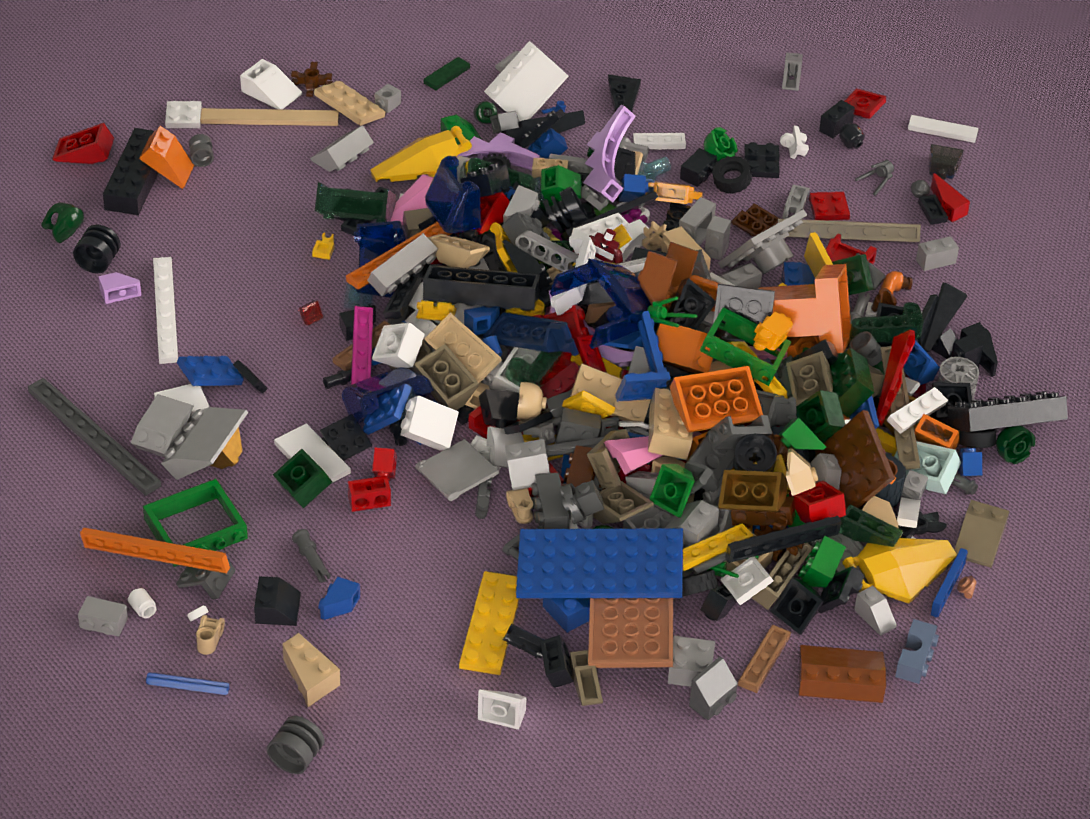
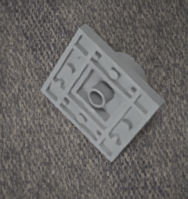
(768, 247)

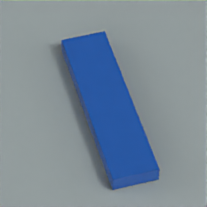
(949, 582)

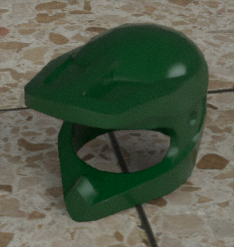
(68, 221)

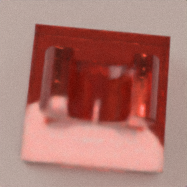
(311, 312)

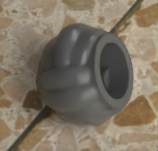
(920, 188)

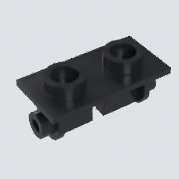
(524, 640)

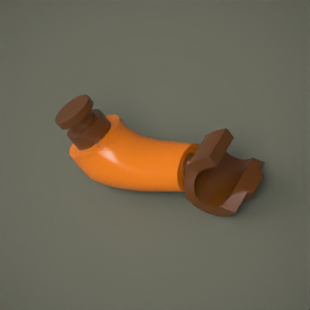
(893, 282)

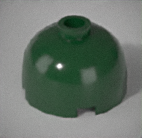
(1014, 443)

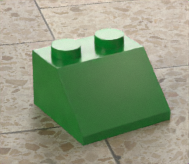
(672, 488)

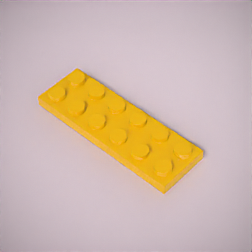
(490, 621)

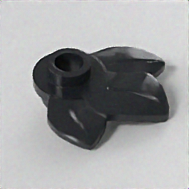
(929, 523)

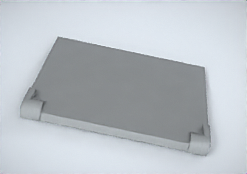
(456, 469)

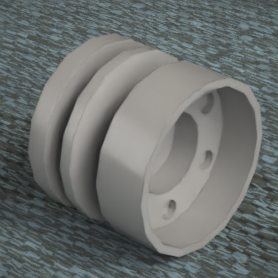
(959, 371)

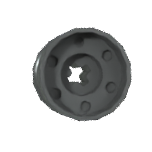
(295, 744)

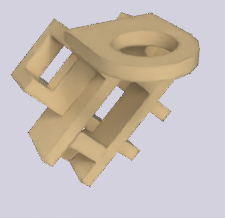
(653, 238)

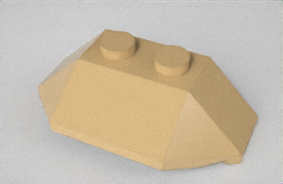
(458, 251)
(799, 473)

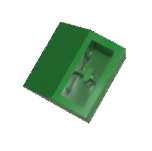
(557, 179)
(822, 562)

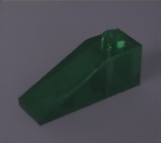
(866, 528)

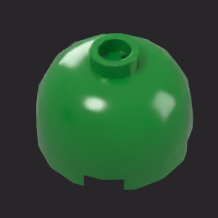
(720, 144)

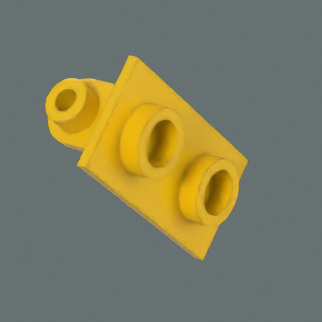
(430, 312)

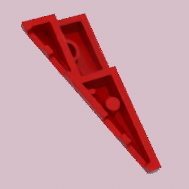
(899, 353)

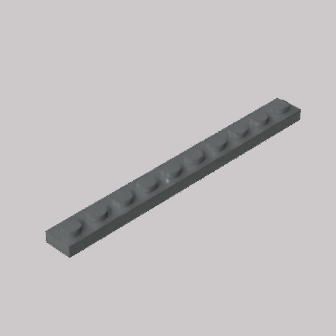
(94, 436)

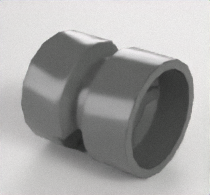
(201, 150)
(867, 346)

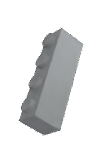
(402, 265)

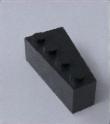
(690, 301)

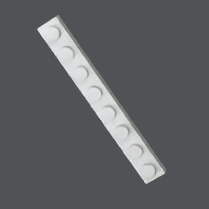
(165, 310)

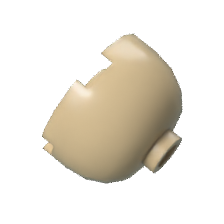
(530, 401)

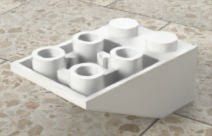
(269, 85)

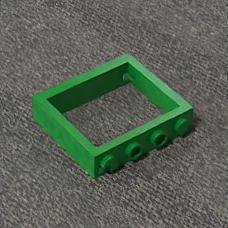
(736, 357)
(191, 498)

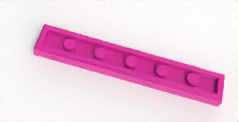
(362, 344)

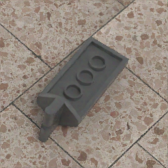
(777, 408)
(709, 465)

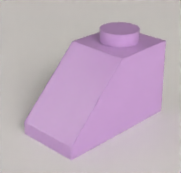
(118, 287)

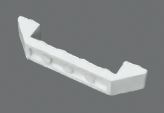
(584, 247)

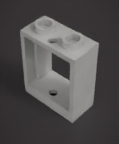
(698, 219)

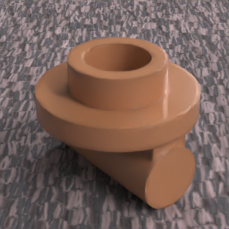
(967, 586)

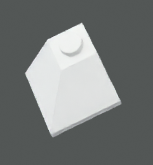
(501, 708)

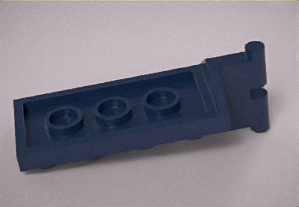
(533, 333)

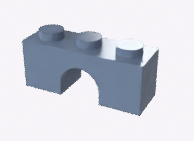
(913, 663)

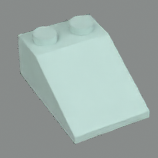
(938, 465)

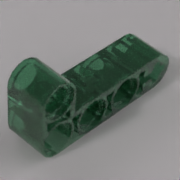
(887, 327)
(536, 371)

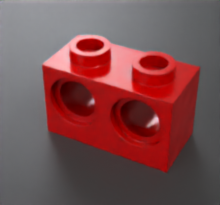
(384, 462)
(369, 493)

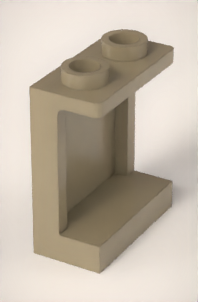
(602, 462)

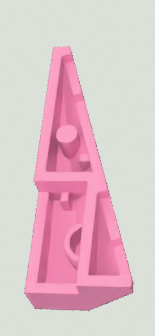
(412, 199)
(632, 452)

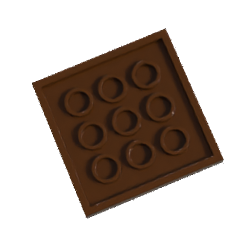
(861, 460)

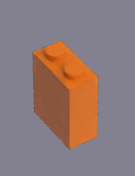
(936, 433)

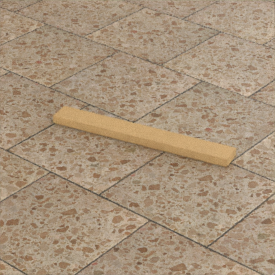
(269, 117)

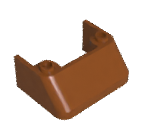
(664, 273)

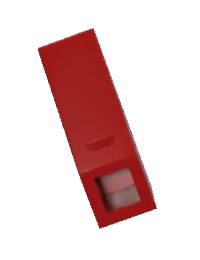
(952, 201)

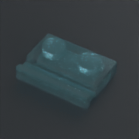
(353, 298)

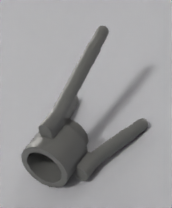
(883, 169)

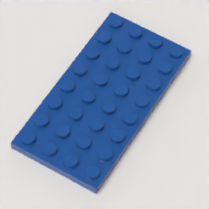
(600, 563)

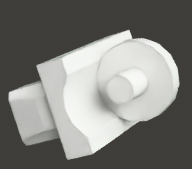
(795, 142)

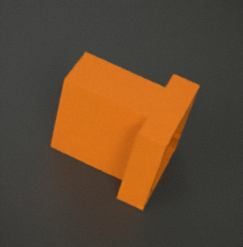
(818, 307)

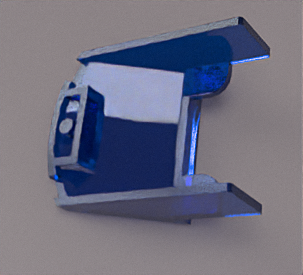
(622, 288)

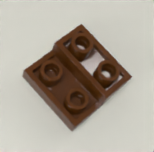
(755, 220)

